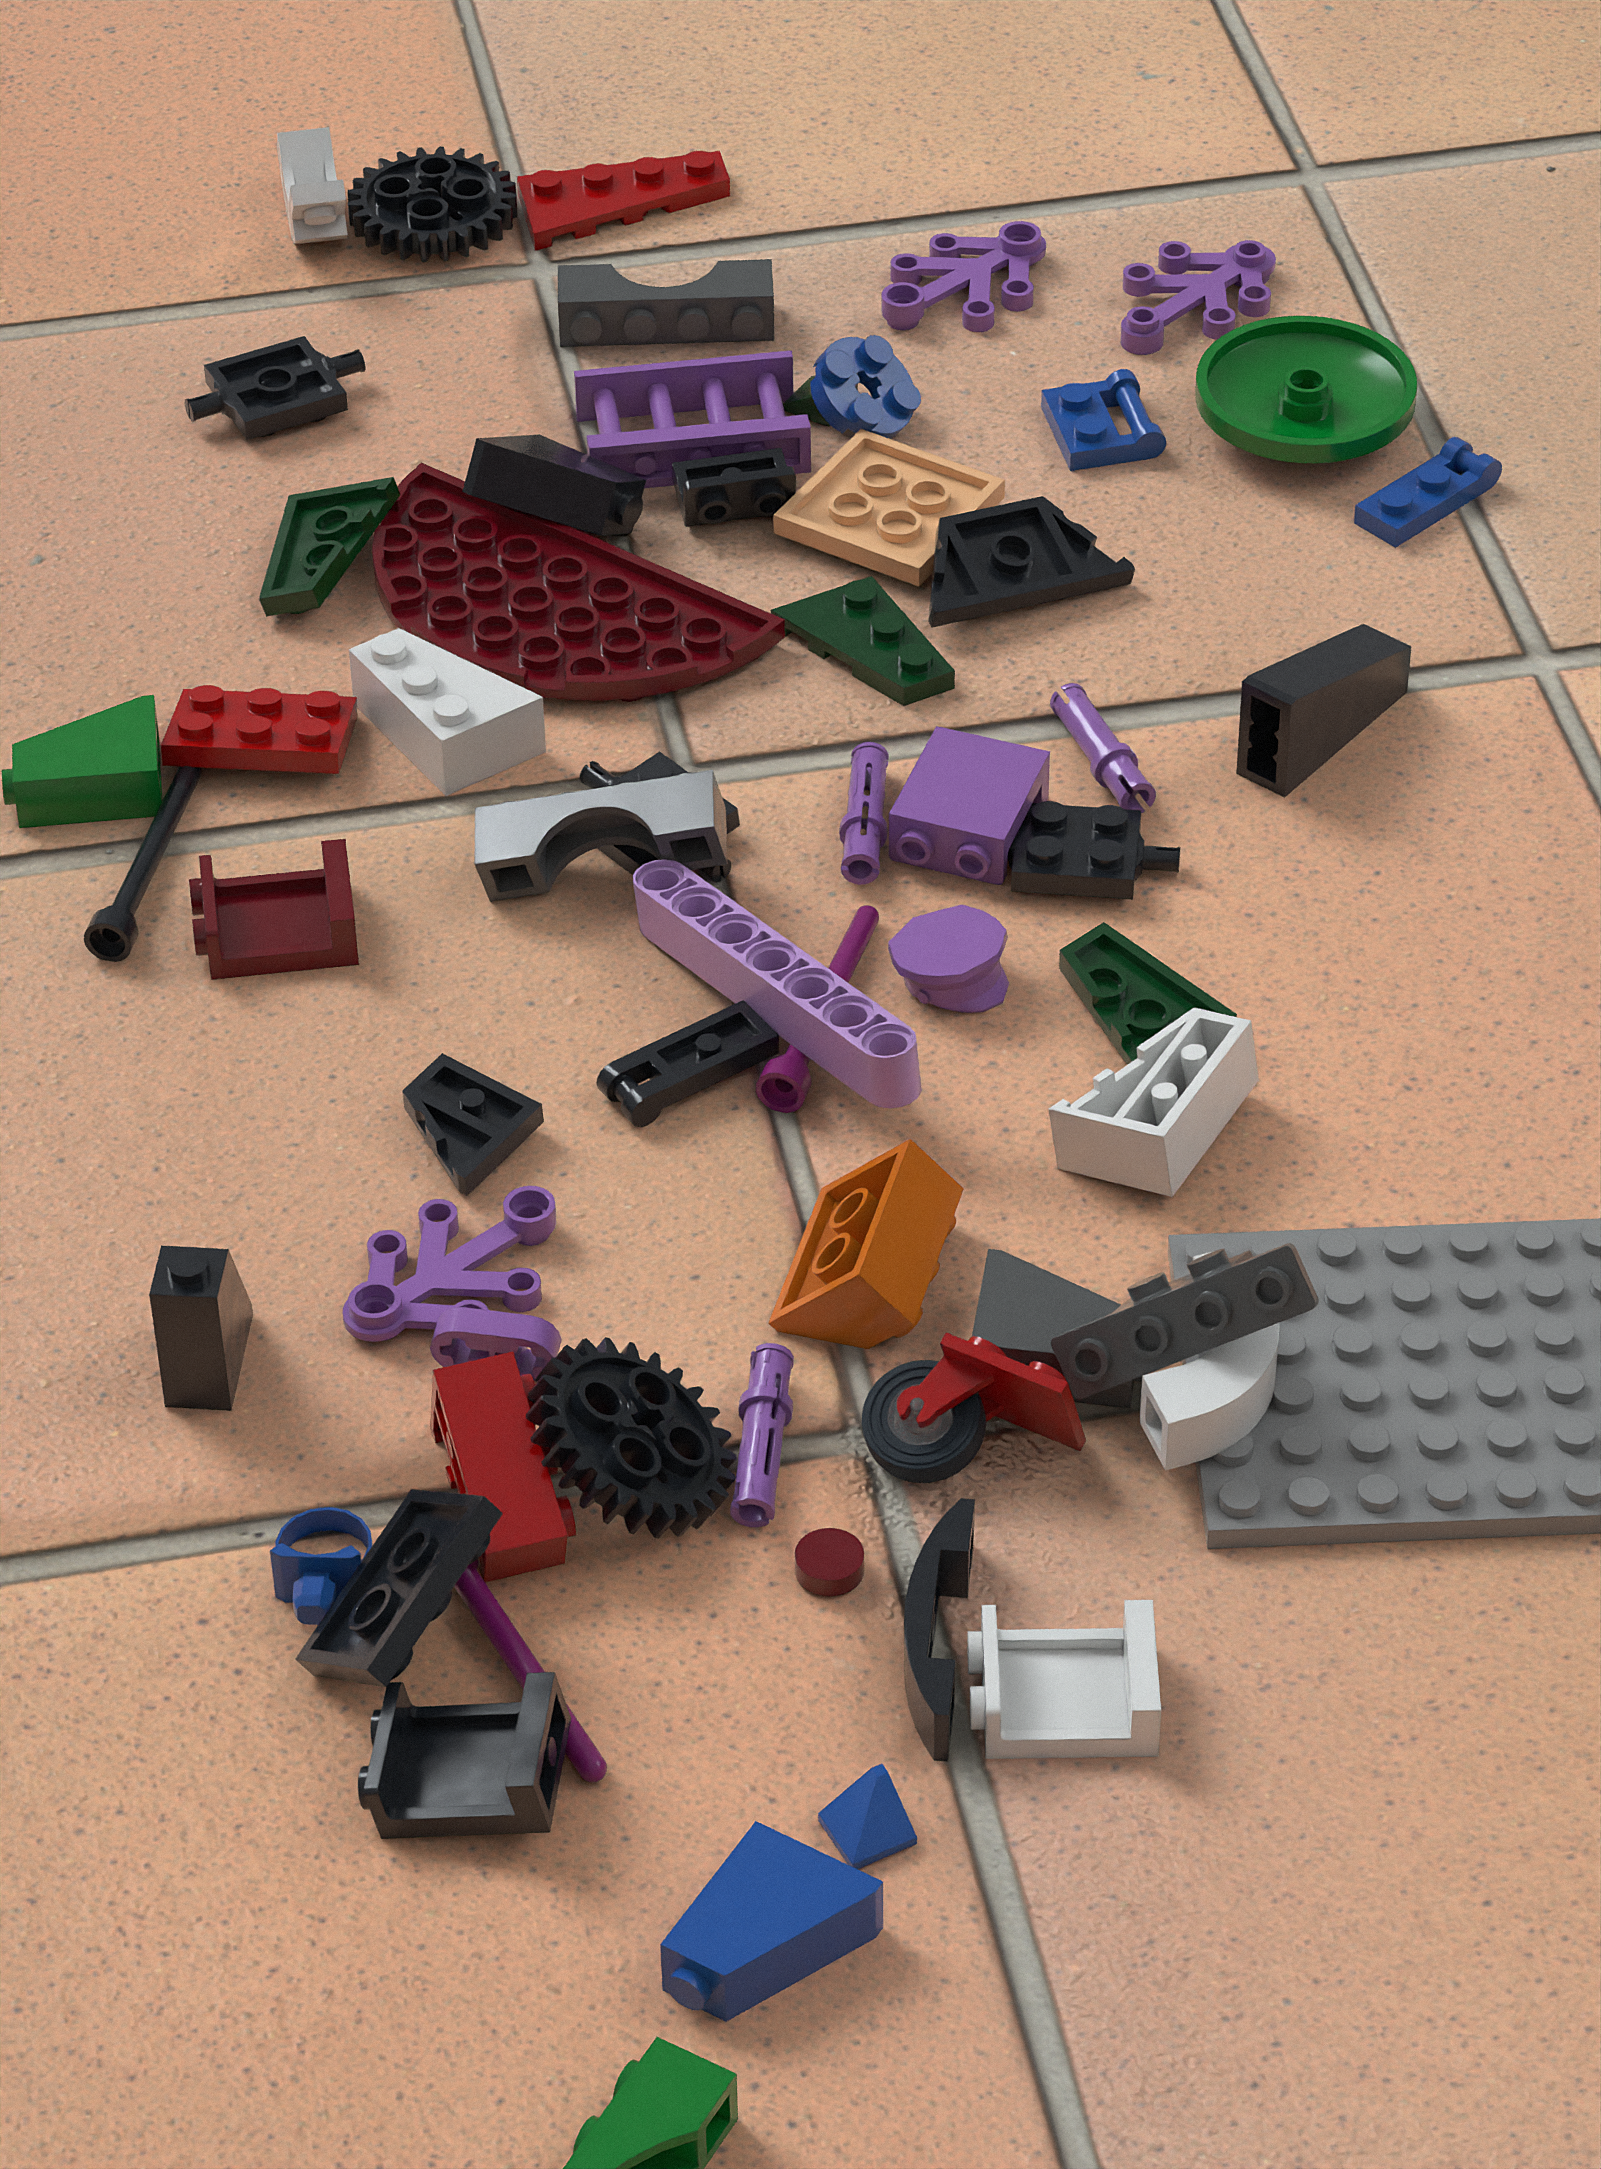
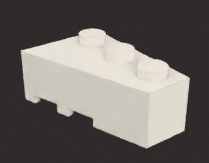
(445, 710)
(1161, 1109)

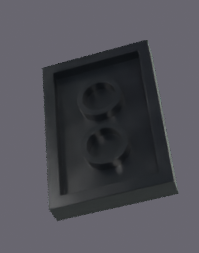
(400, 1587)

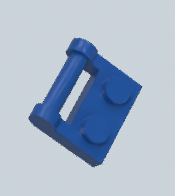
(1086, 430)

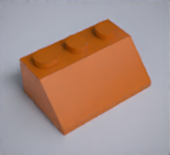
(870, 1251)

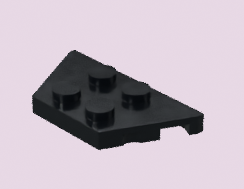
(1015, 560)

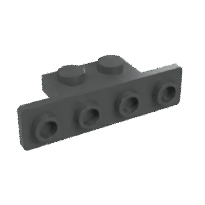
(1184, 1317)

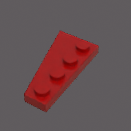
(626, 191)

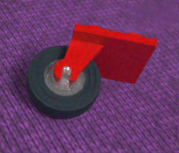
(933, 1415)

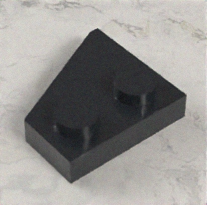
(469, 1119)

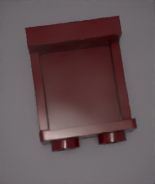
(276, 918)

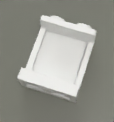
(1067, 1688)

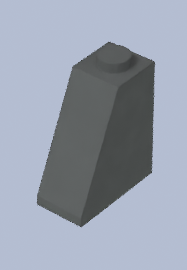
(1028, 1306)

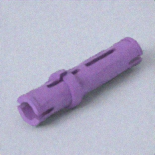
(1111, 762)
(863, 851)
(764, 1413)

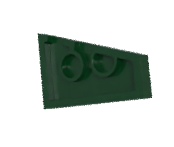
(320, 541)
(872, 636)
(1129, 988)

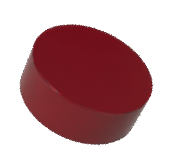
(829, 1562)

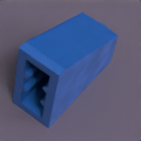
(767, 1923)

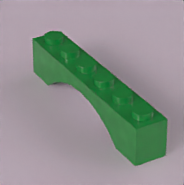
(662, 2114)

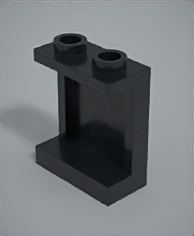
(466, 1764)

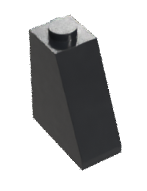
(555, 483)
(199, 1326)

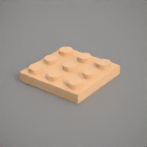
(883, 505)

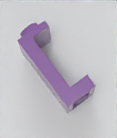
(966, 804)

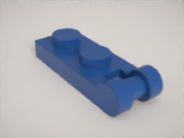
(1428, 493)

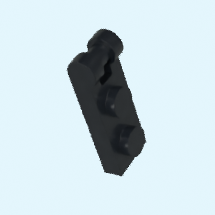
(687, 1062)

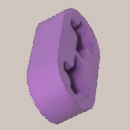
(493, 1334)

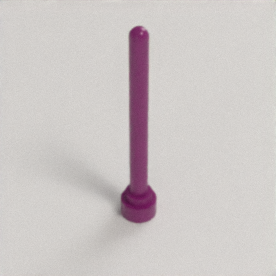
(787, 1078)
(521, 1661)

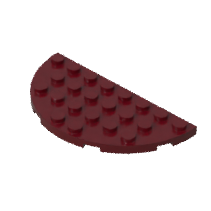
(552, 601)

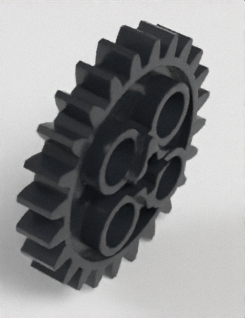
(432, 204)
(631, 1437)

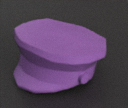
(952, 959)

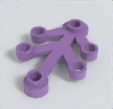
(1016, 246)
(1244, 265)
(382, 1310)

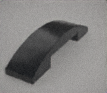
(940, 1570)

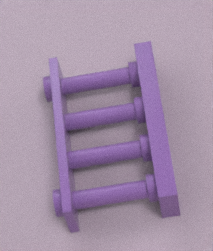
(686, 387)

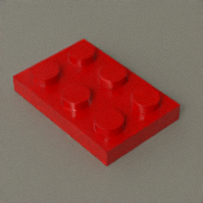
(260, 730)

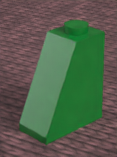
(89, 769)

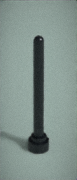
(114, 928)

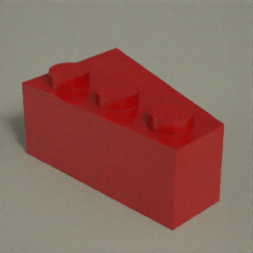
(484, 1426)

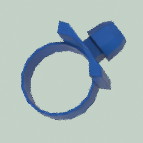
(311, 1579)

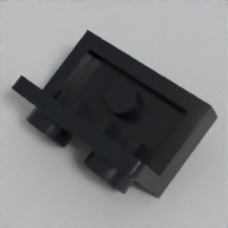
(733, 486)

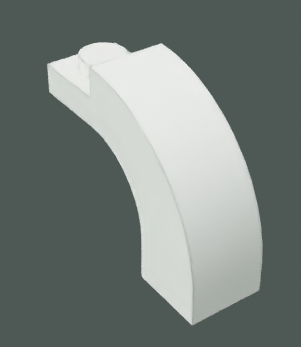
(310, 186)
(1210, 1401)

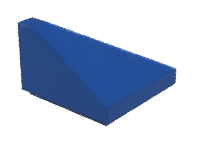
(868, 1820)

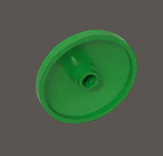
(1306, 389)

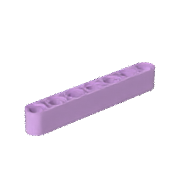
(780, 982)

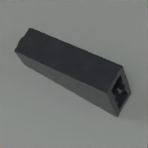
(1316, 704)

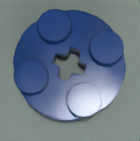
(880, 371)

